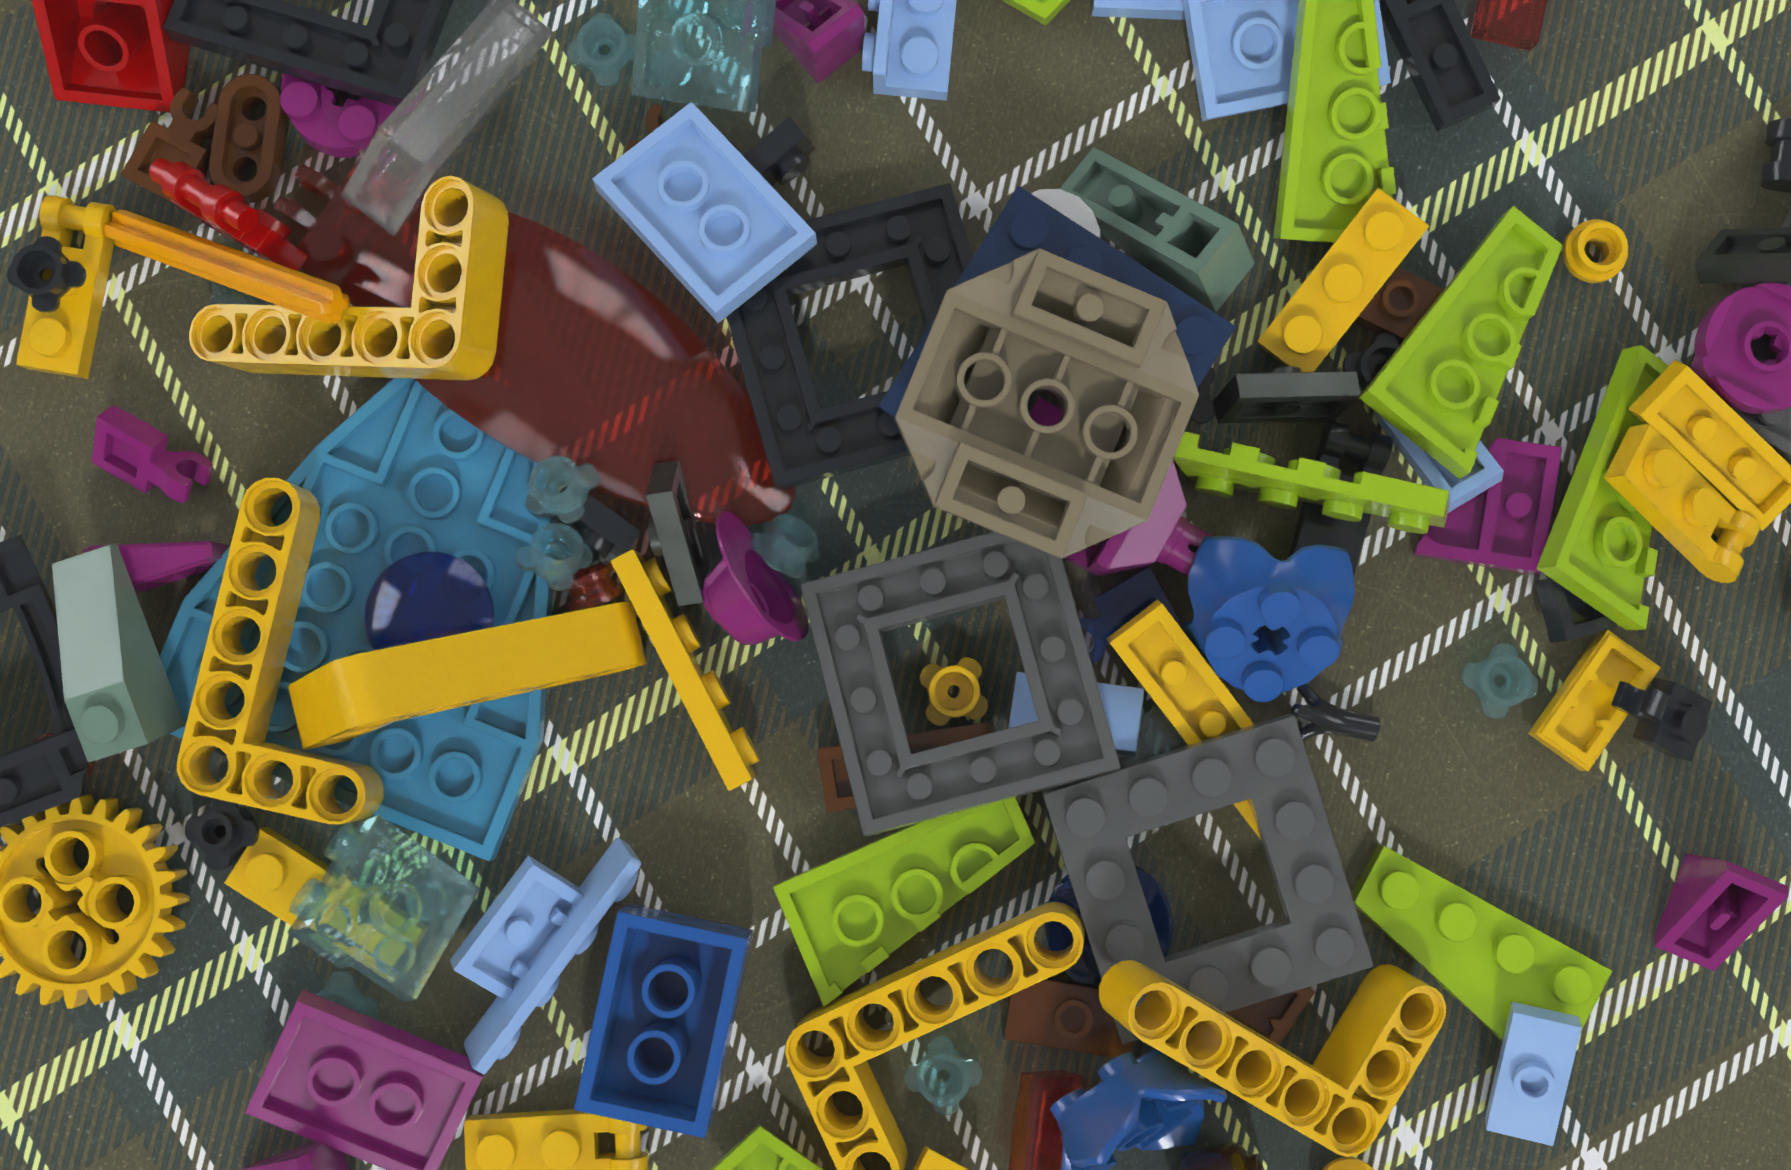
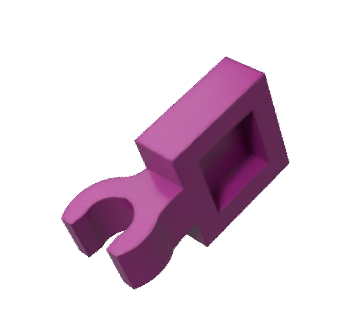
(140, 458)

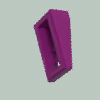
(164, 563)

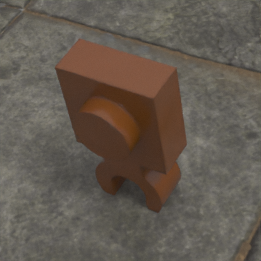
(177, 143)

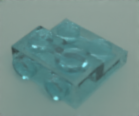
(702, 51)
(382, 907)

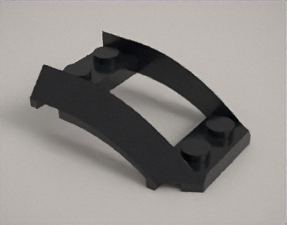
(54, 766)

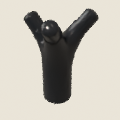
(1332, 719)

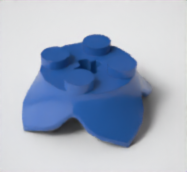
(1299, 599)
(1138, 1105)

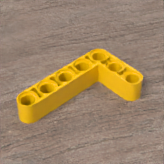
(364, 341)
(462, 670)
(260, 673)
(912, 1016)
(1336, 1099)

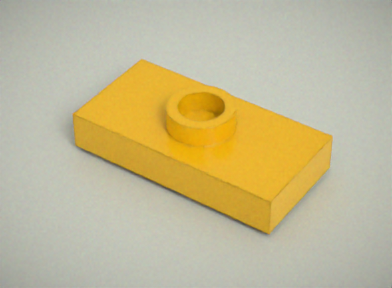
(1580, 714)

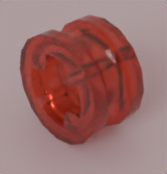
(593, 587)

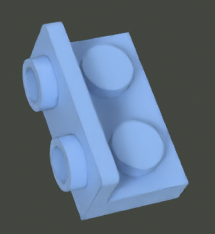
(910, 47)

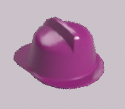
(747, 593)

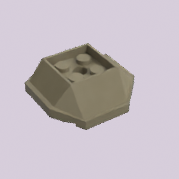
(1119, 388)

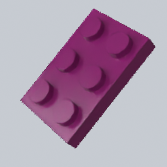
(364, 1087)

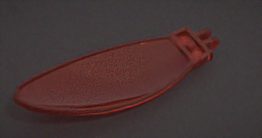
(579, 362)

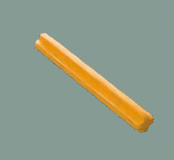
(228, 266)

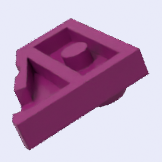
(1508, 521)

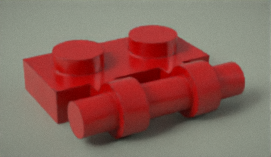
(227, 213)

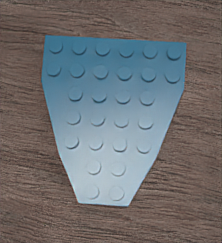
(389, 486)

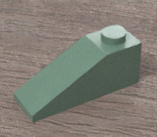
(1163, 228)
(109, 657)

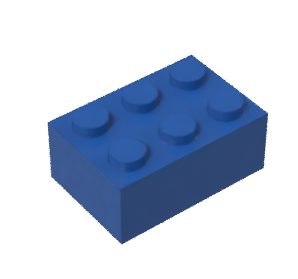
(664, 1020)

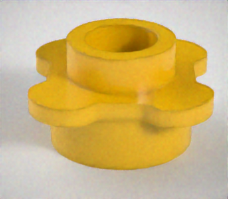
(963, 675)

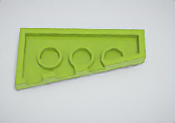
(1333, 122)
(1455, 359)
(1243, 467)
(1598, 536)
(885, 892)
(1473, 946)

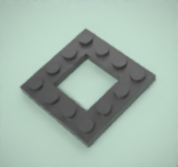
(1255, 763)
(907, 788)

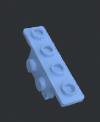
(531, 939)

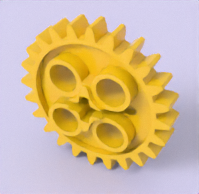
(118, 856)

